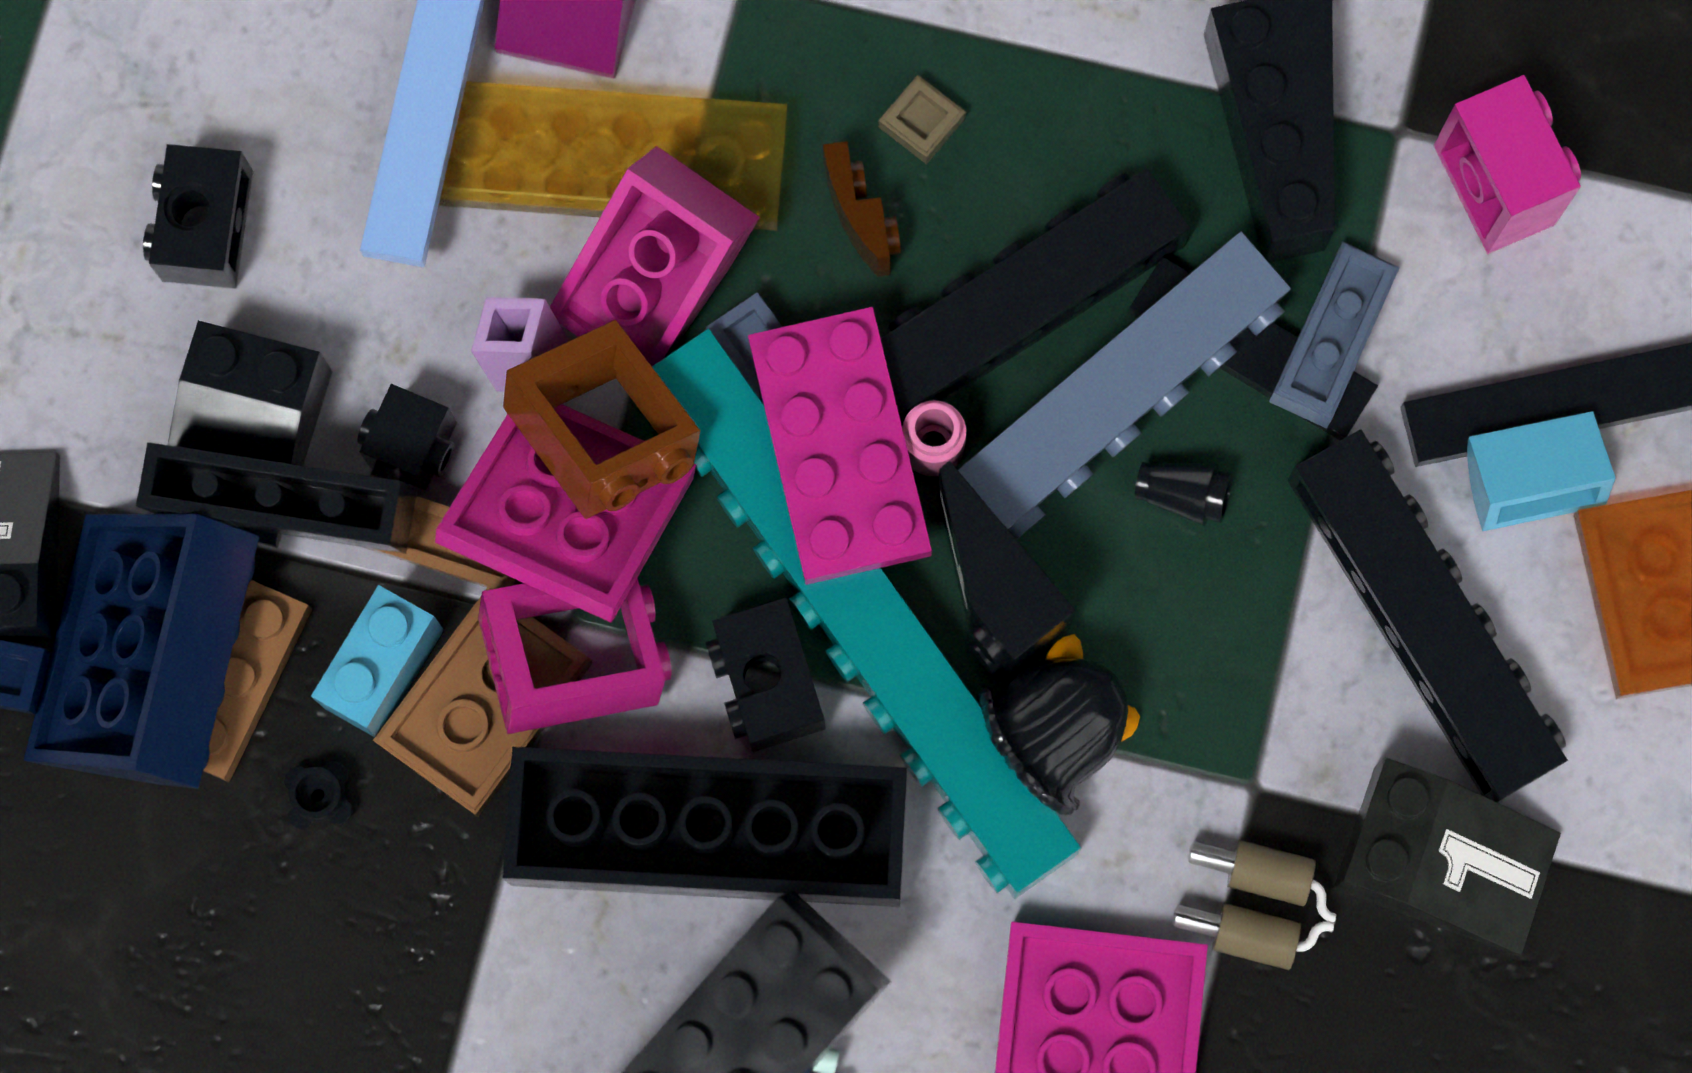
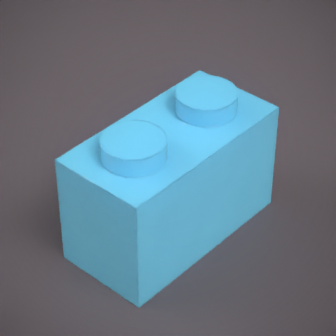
(378, 661)

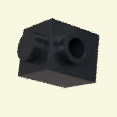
(407, 438)

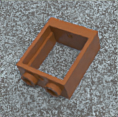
(577, 368)

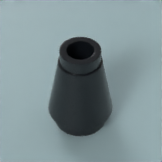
(1186, 489)

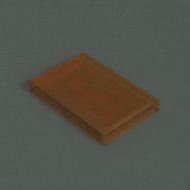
(1642, 589)

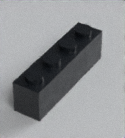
(278, 497)

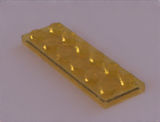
(572, 147)

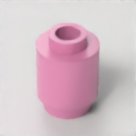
(939, 421)

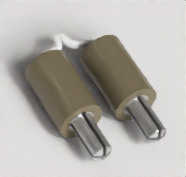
(1250, 932)

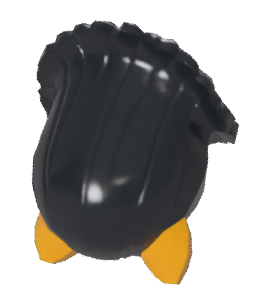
(1059, 723)

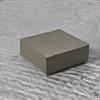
(922, 119)

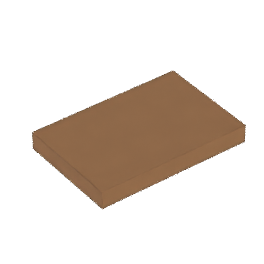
(452, 715)

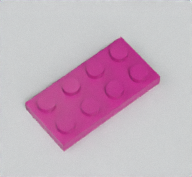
(839, 446)

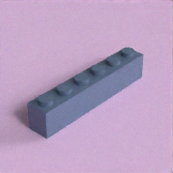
(1124, 382)

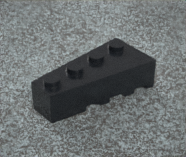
(1278, 105)

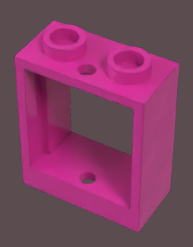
(532, 708)

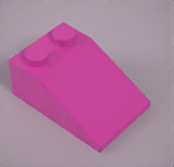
(654, 255)

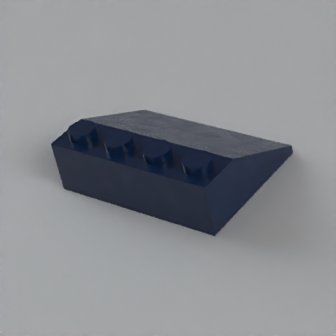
(143, 647)

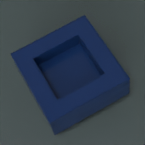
(21, 676)

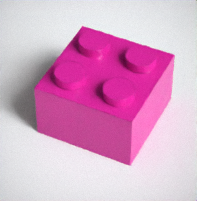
(1508, 163)

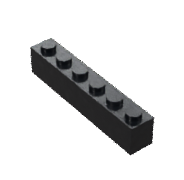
(1031, 290)
(1427, 618)

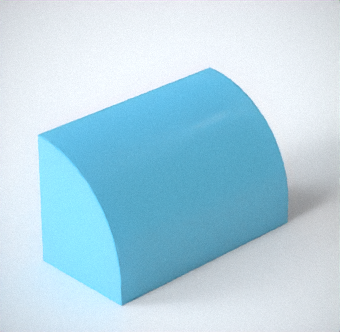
(1538, 471)

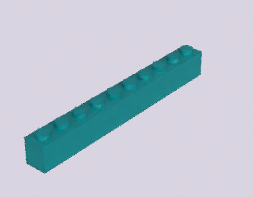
(871, 636)

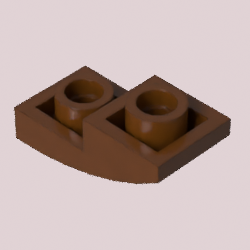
(863, 219)

